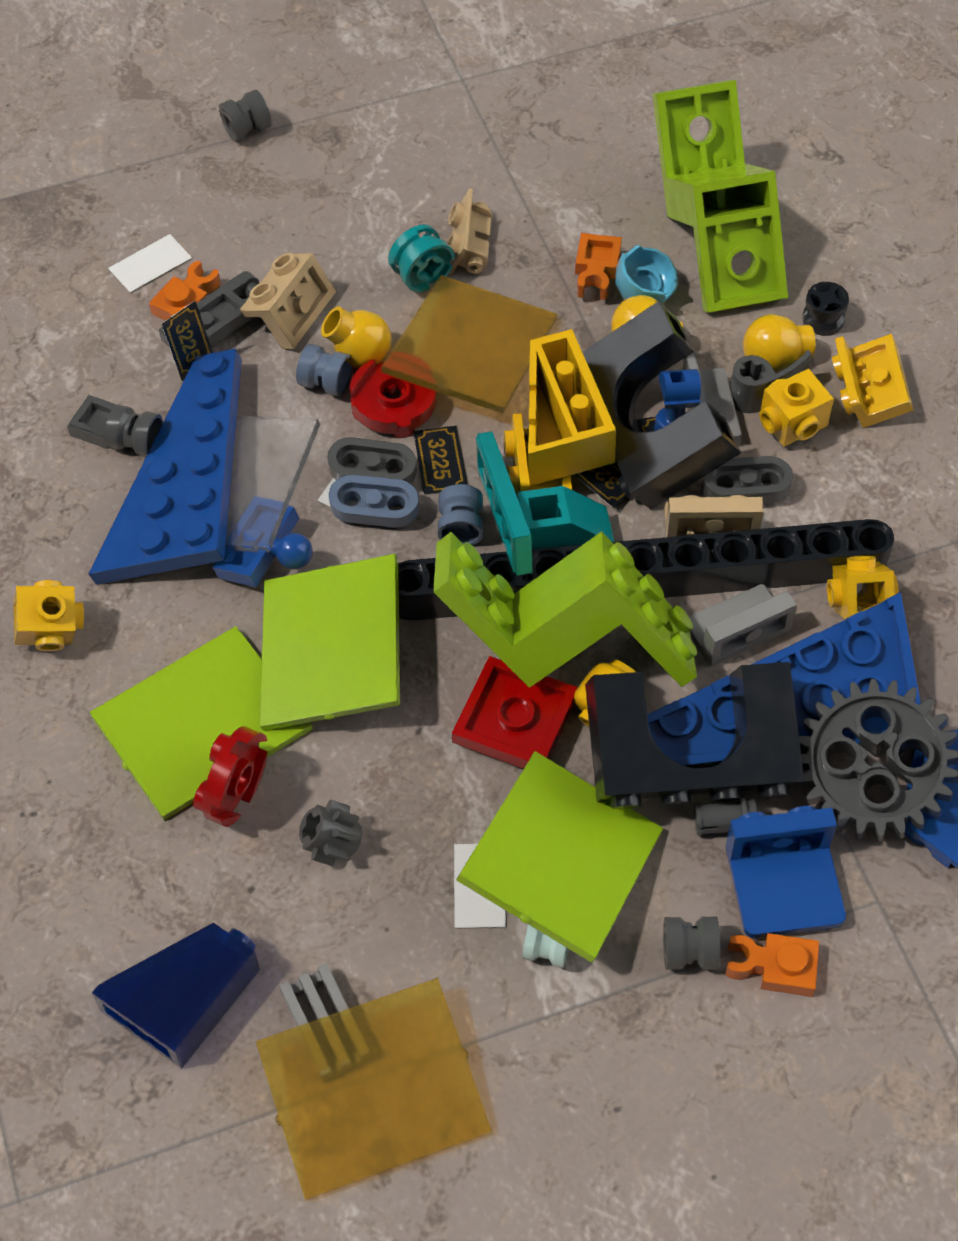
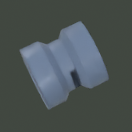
(323, 369)
(461, 513)

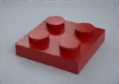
(510, 718)

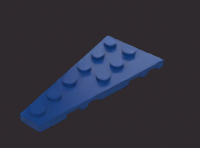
(182, 490)
(856, 650)

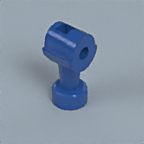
(680, 391)

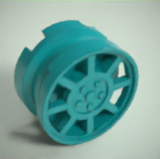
(420, 258)

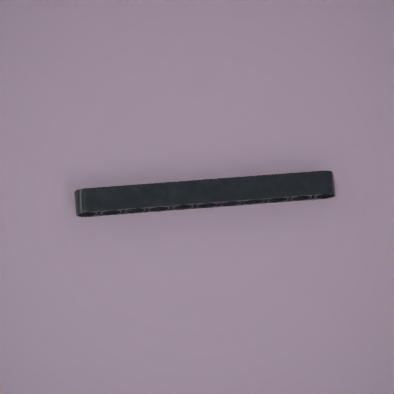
(706, 554)

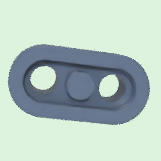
(375, 499)

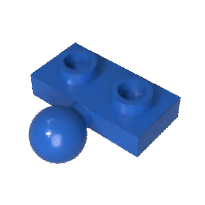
(248, 567)

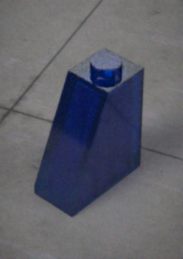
(181, 990)

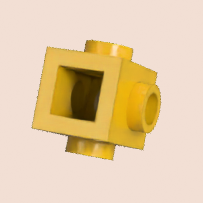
(795, 407)
(877, 580)
(46, 615)

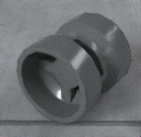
(245, 115)
(131, 430)
(687, 943)

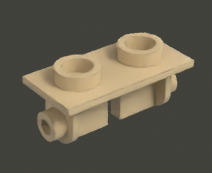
(468, 223)

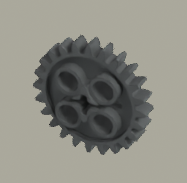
(908, 729)

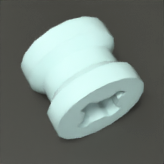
(542, 946)

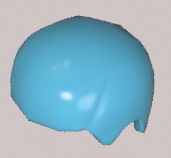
(646, 273)

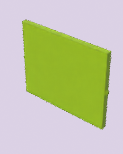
(330, 643)
(174, 716)
(560, 857)

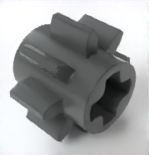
(330, 832)

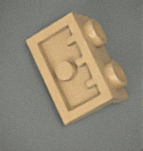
(290, 297)
(712, 514)

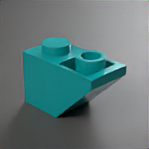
(562, 517)

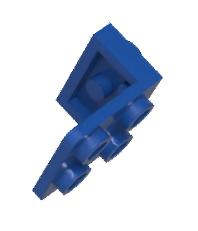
(785, 871)

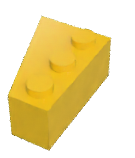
(566, 412)

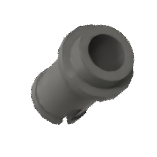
(717, 816)

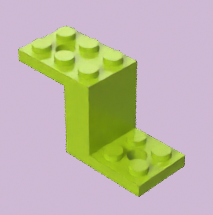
(720, 196)
(564, 608)

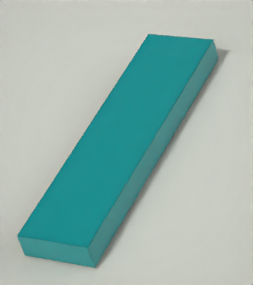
(504, 504)

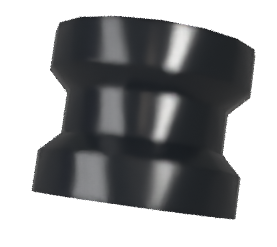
(826, 308)

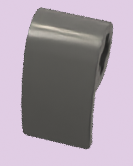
(753, 375)

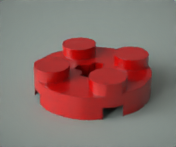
(388, 415)
(233, 775)

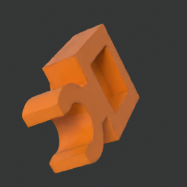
(597, 262)
(180, 293)
(785, 963)

